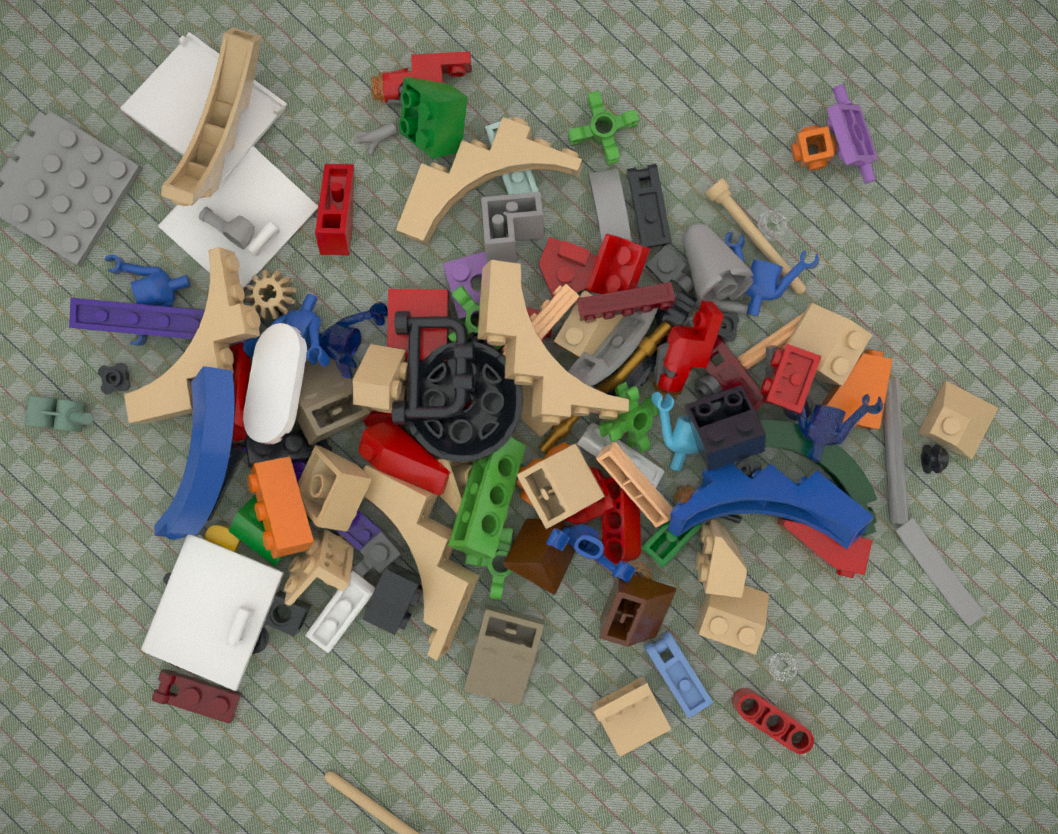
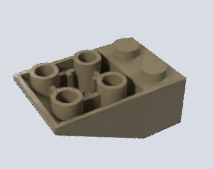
(327, 402)
(504, 655)

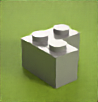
(510, 219)

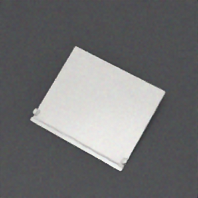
(176, 95)
(259, 195)
(212, 611)

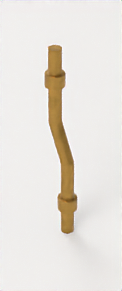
(646, 348)

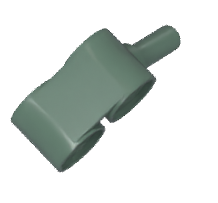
(56, 413)

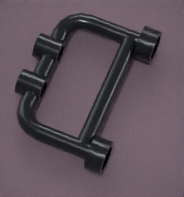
(463, 381)

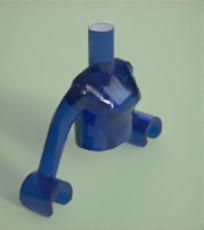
(343, 341)
(826, 425)

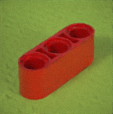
(621, 534)
(782, 731)

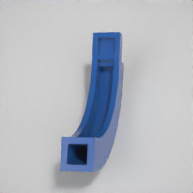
(207, 455)

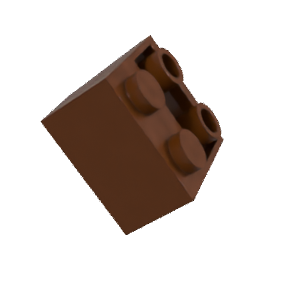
(635, 610)

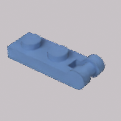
(679, 675)

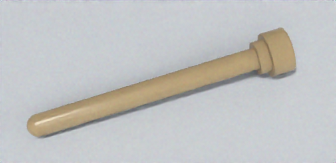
(721, 194)
(368, 804)

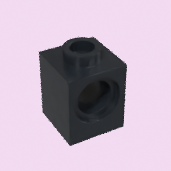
(293, 625)

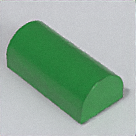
(664, 545)

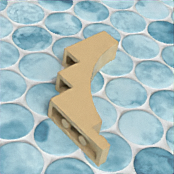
(444, 583)

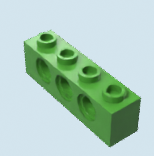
(487, 501)

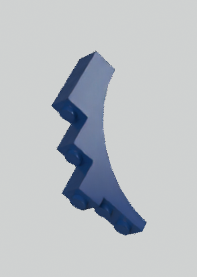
(769, 492)

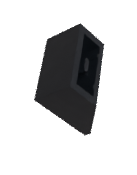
(725, 427)

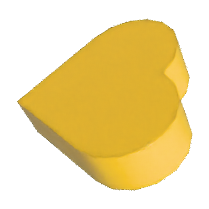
(220, 535)

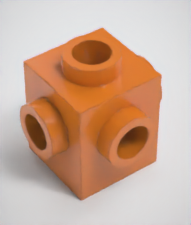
(818, 138)

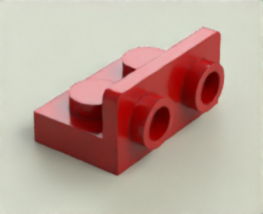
(617, 265)
(790, 378)

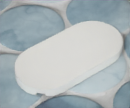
(274, 383)

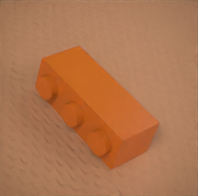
(280, 507)

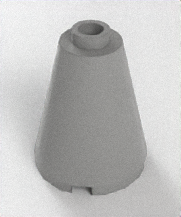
(714, 266)

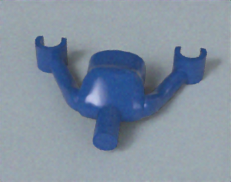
(767, 276)
(151, 290)
(307, 323)
(588, 544)

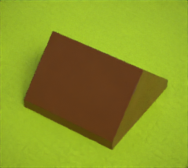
(537, 560)

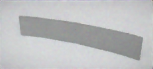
(939, 572)

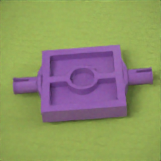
(852, 134)

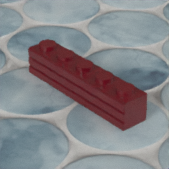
(626, 302)

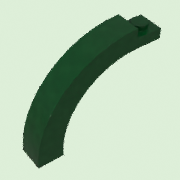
(834, 461)

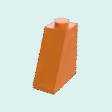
(867, 377)

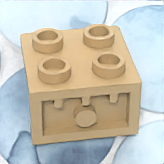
(327, 559)
(631, 716)

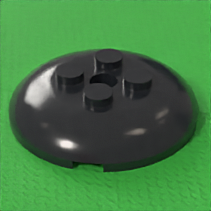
(487, 421)

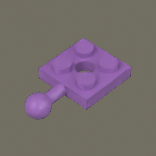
(462, 272)

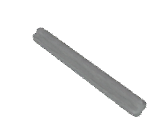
(895, 454)

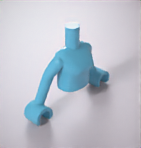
(681, 439)

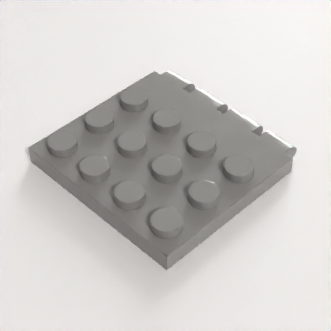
(64, 186)

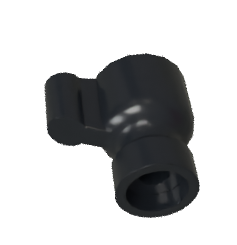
(678, 312)

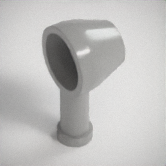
(236, 231)

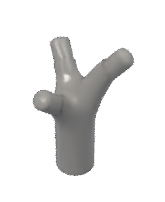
(375, 136)

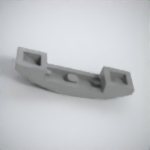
(609, 204)
(614, 349)

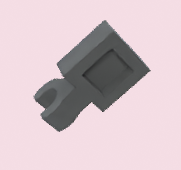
(668, 267)
(379, 554)

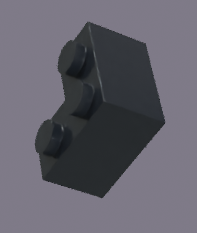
(393, 597)

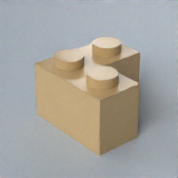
(380, 378)

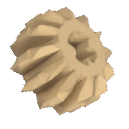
(268, 284)

